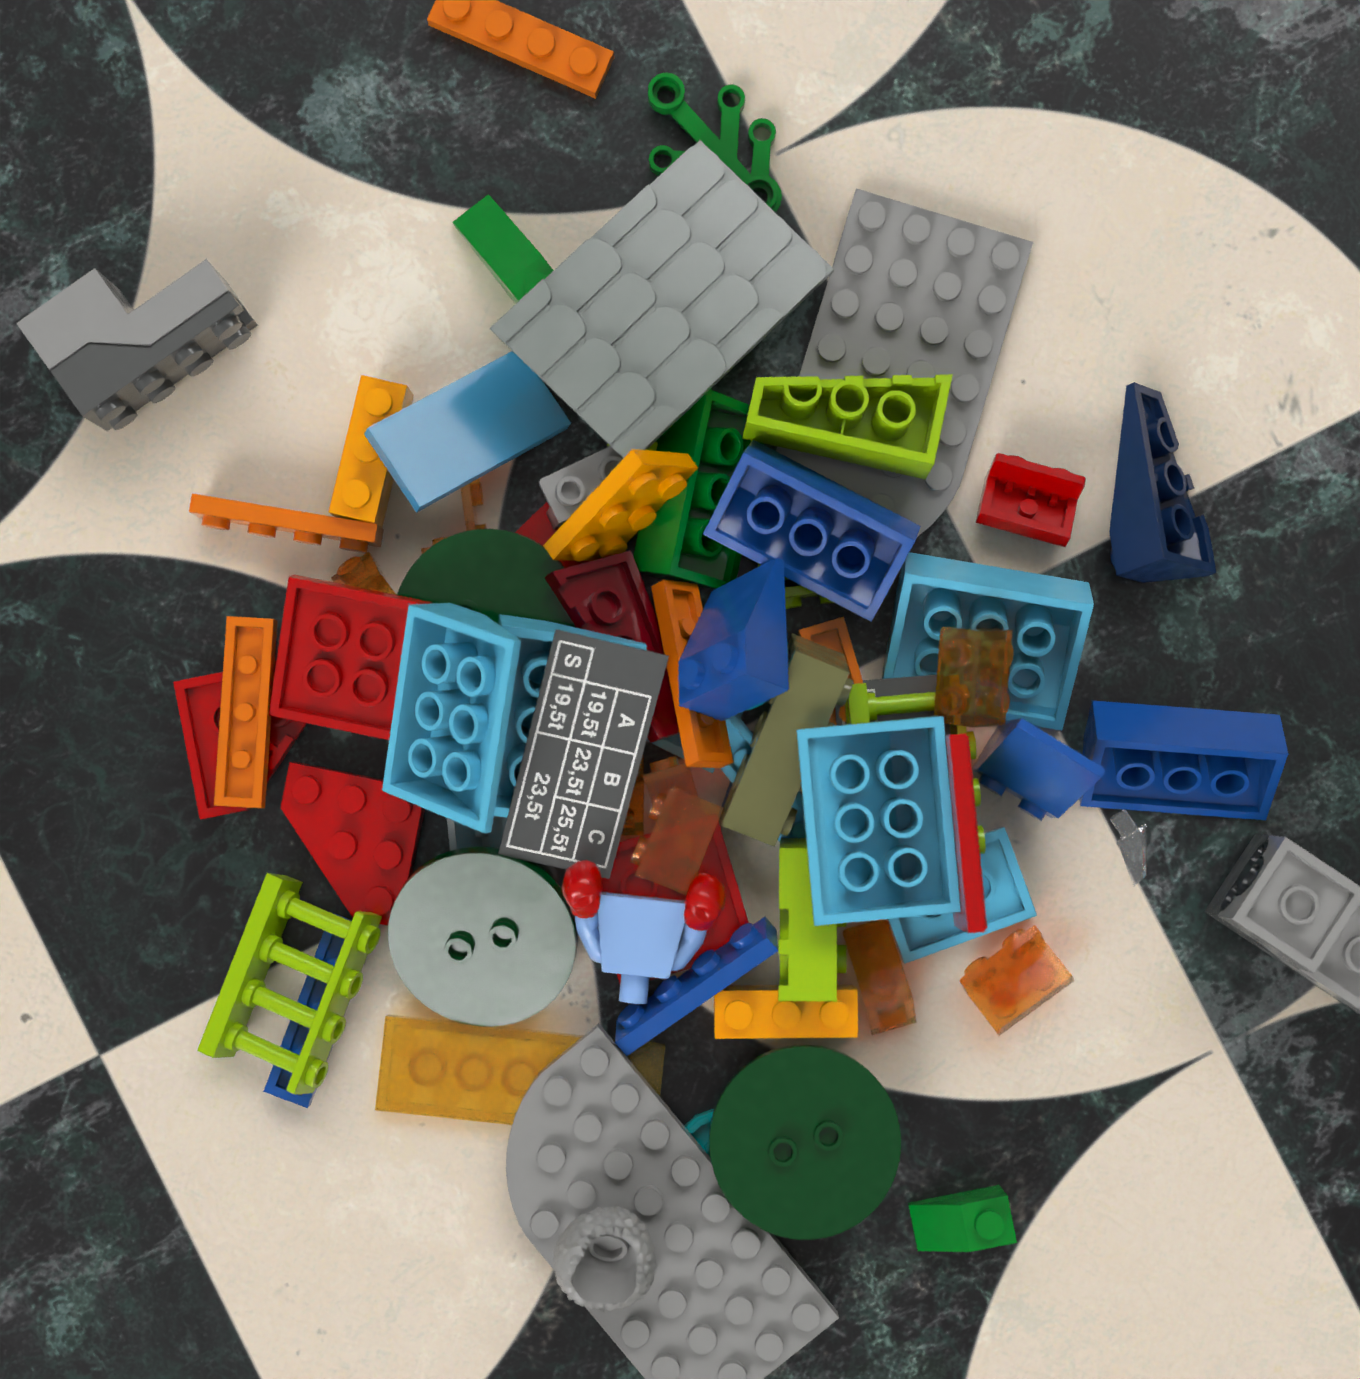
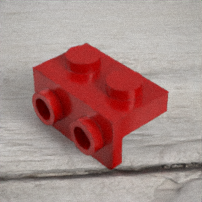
(1030, 499)

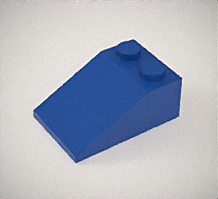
(738, 646)
(1035, 769)

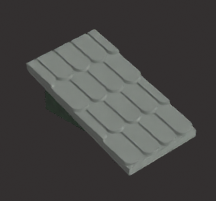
(662, 300)

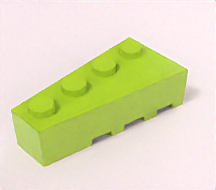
(853, 419)

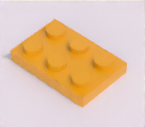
(621, 505)

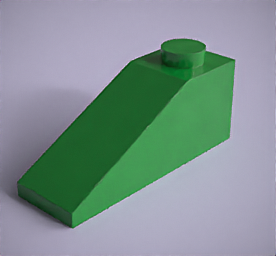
(502, 248)

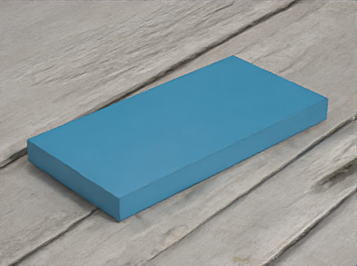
(466, 430)

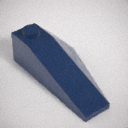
(1151, 514)

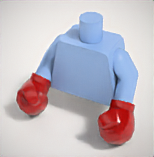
(640, 933)

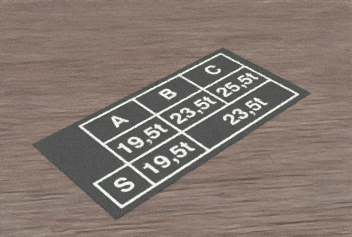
(582, 752)

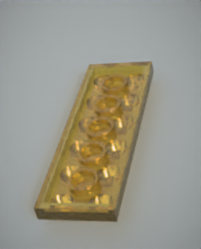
(472, 1069)

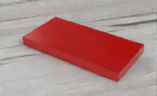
(973, 913)

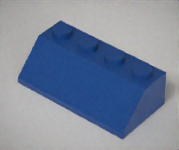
(820, 529)
(1184, 759)

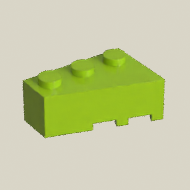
(806, 951)

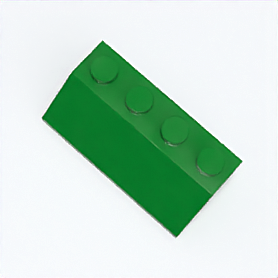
(675, 541)

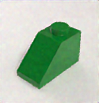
(963, 1221)

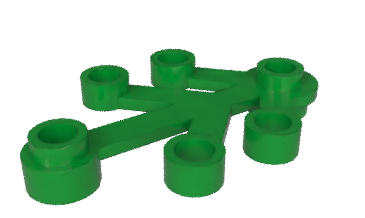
(727, 146)

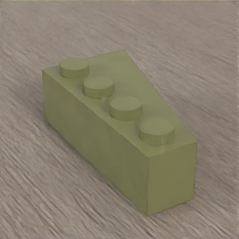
(770, 776)

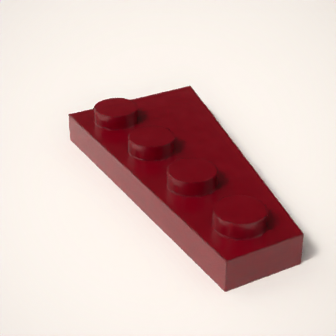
(613, 601)

